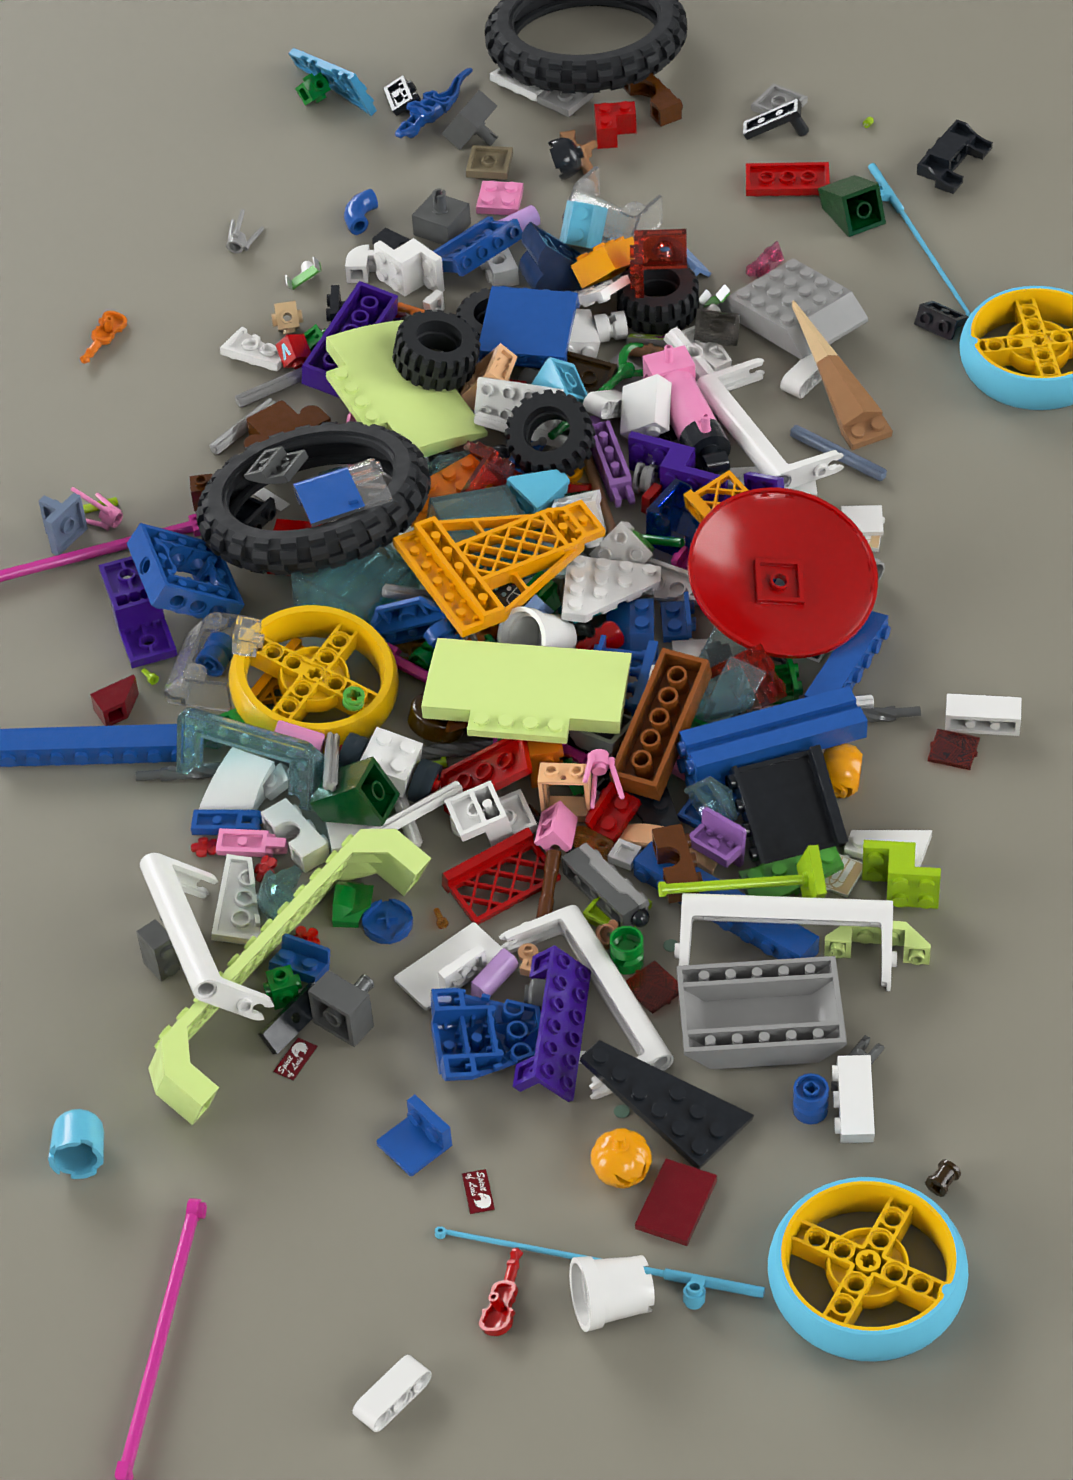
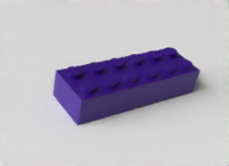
(362, 308)

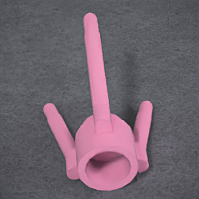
(109, 514)
(599, 763)

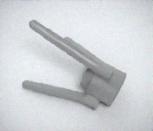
(237, 239)

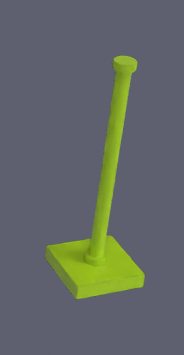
(809, 877)

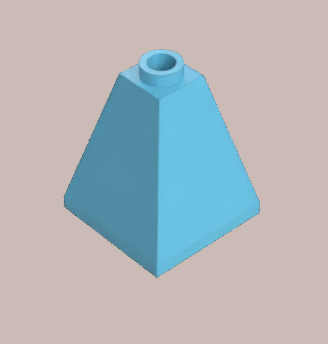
(563, 376)
(538, 489)

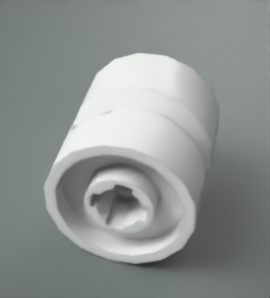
(611, 326)

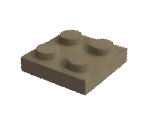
(489, 162)

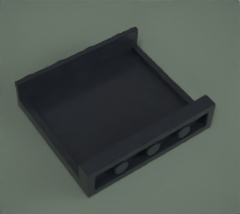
(787, 806)

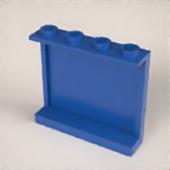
(529, 323)

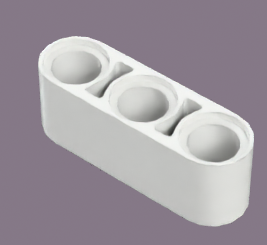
(801, 377)
(604, 403)
(392, 1393)

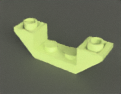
(916, 948)

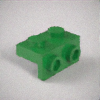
(789, 673)

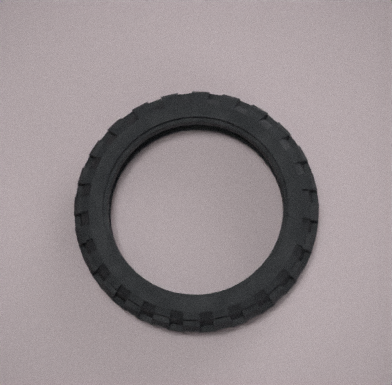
(589, 71)
(326, 544)

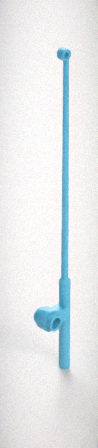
(888, 195)
(693, 1292)

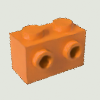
(543, 753)

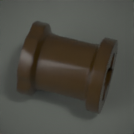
(943, 1177)

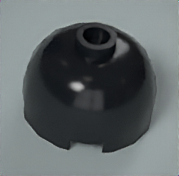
(566, 156)

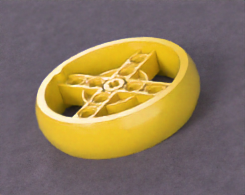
(316, 676)

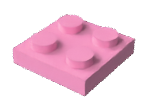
(499, 198)

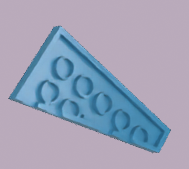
(339, 79)

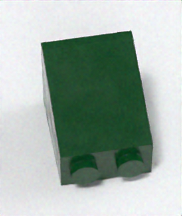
(853, 204)
(360, 797)

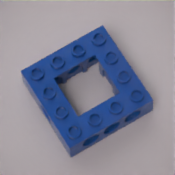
(162, 553)

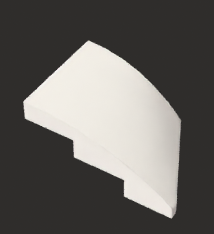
(238, 782)

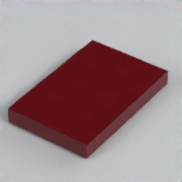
(676, 1202)

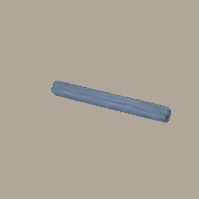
(849, 458)

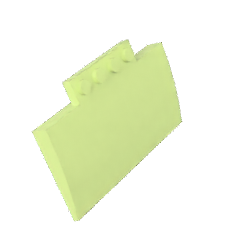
(382, 397)
(526, 689)

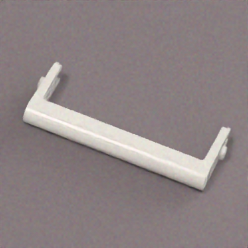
(757, 447)
(167, 883)
(788, 911)
(606, 978)

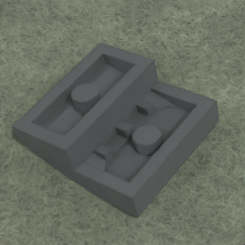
(276, 466)

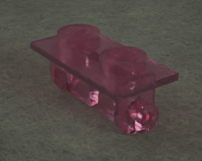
(766, 261)

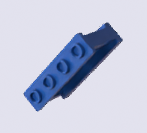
(478, 245)

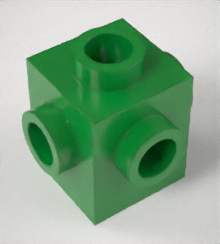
(313, 88)
(281, 985)

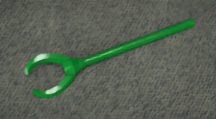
(625, 371)

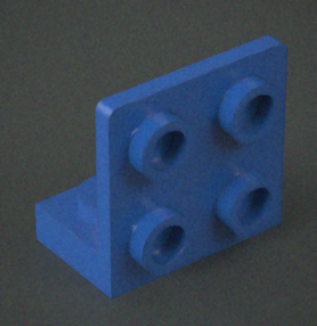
(416, 1138)

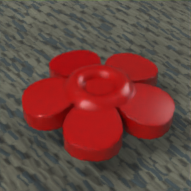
(204, 846)
(267, 863)
(310, 935)

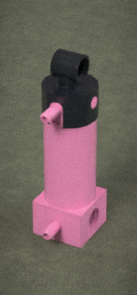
(689, 410)

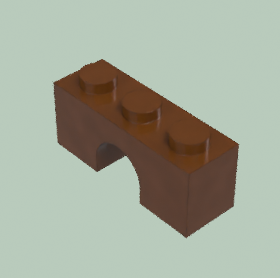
(673, 846)

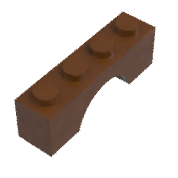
(663, 103)

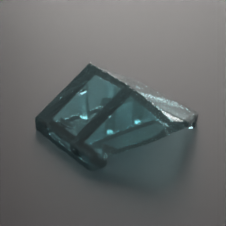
(713, 795)

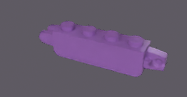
(611, 463)

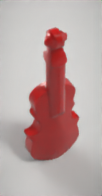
(613, 634)
(498, 1316)

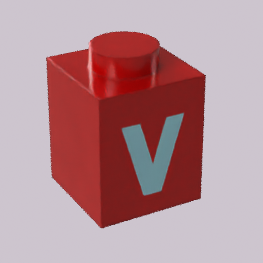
(293, 350)

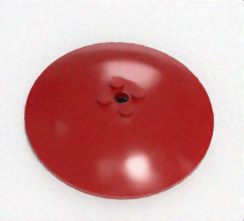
(787, 537)

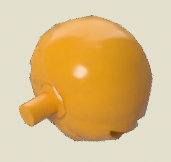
(844, 768)
(621, 1158)

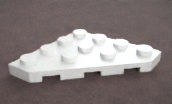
(602, 584)

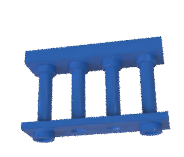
(647, 657)

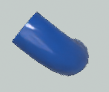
(356, 210)

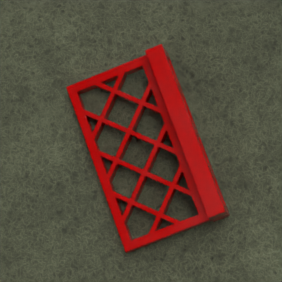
(485, 863)

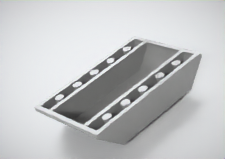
(768, 309)
(761, 1012)

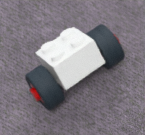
(398, 758)

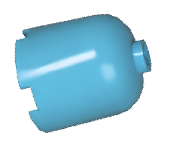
(77, 1144)

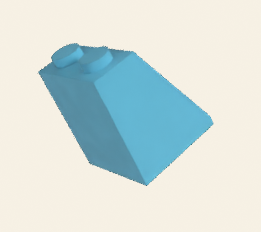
(583, 224)

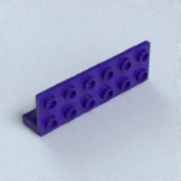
(559, 1026)

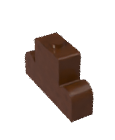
(281, 418)

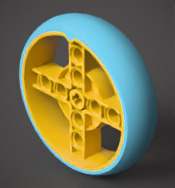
(1030, 347)
(899, 1206)

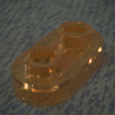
(594, 840)

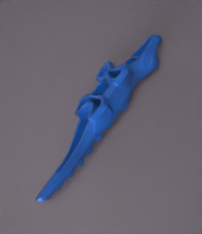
(431, 107)

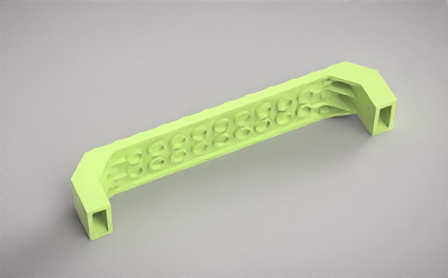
(361, 855)

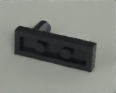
(776, 117)

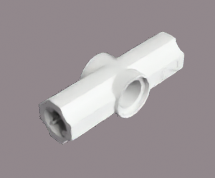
(677, 338)

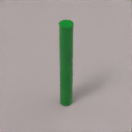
(665, 541)

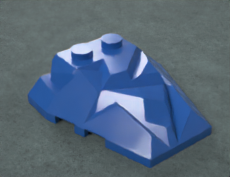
(480, 1034)

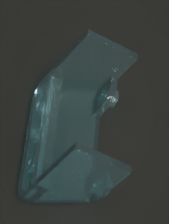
(735, 686)

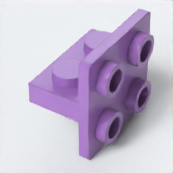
(719, 839)

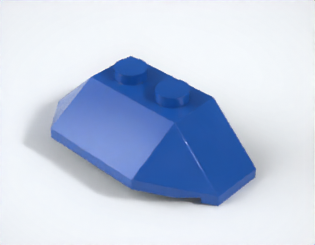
(406, 619)
(636, 624)

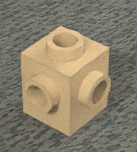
(287, 308)

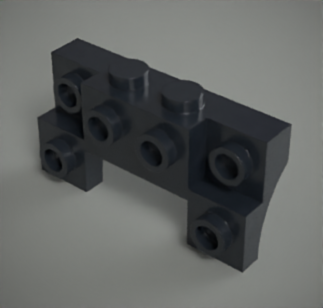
(949, 153)

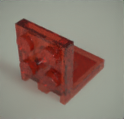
(649, 256)
(490, 470)
(771, 687)

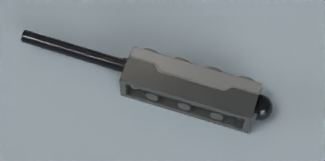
(599, 879)

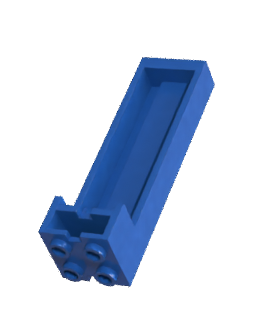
(770, 734)

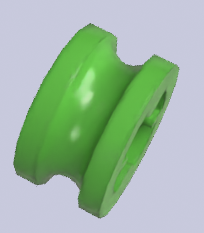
(353, 691)

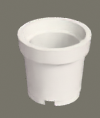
(536, 628)
(609, 1289)

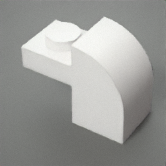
(359, 264)

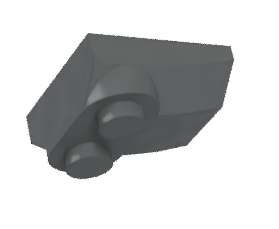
(609, 742)

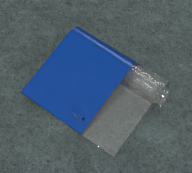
(342, 492)

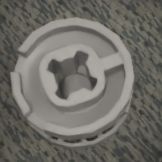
(644, 477)

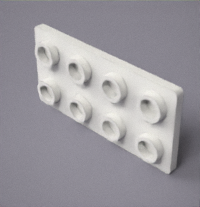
(501, 396)
(449, 964)

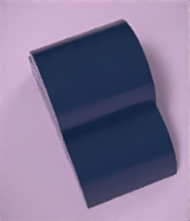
(548, 261)

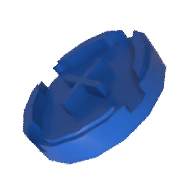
(387, 921)

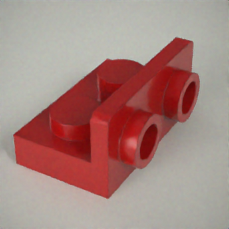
(612, 813)

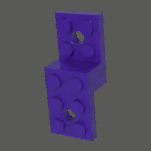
(673, 462)
(135, 616)

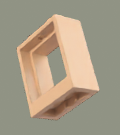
(496, 365)
(573, 774)

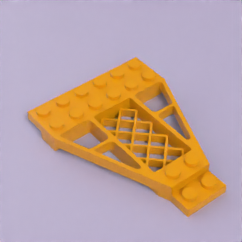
(467, 591)

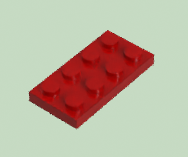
(786, 178)
(500, 762)

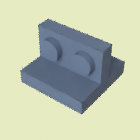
(63, 521)

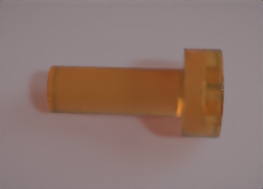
(441, 922)

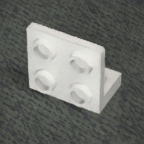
(622, 545)

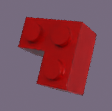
(614, 120)

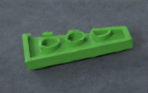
(830, 861)

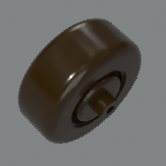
(430, 729)

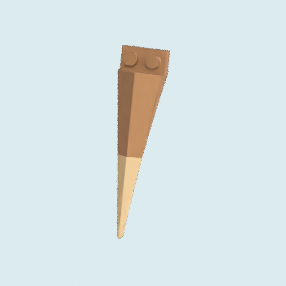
(853, 407)

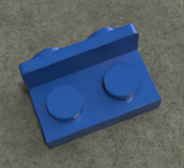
(677, 619)
(306, 958)

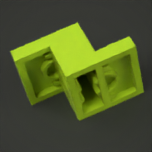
(895, 864)

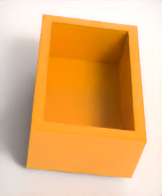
(603, 262)

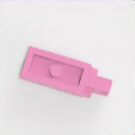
(249, 843)

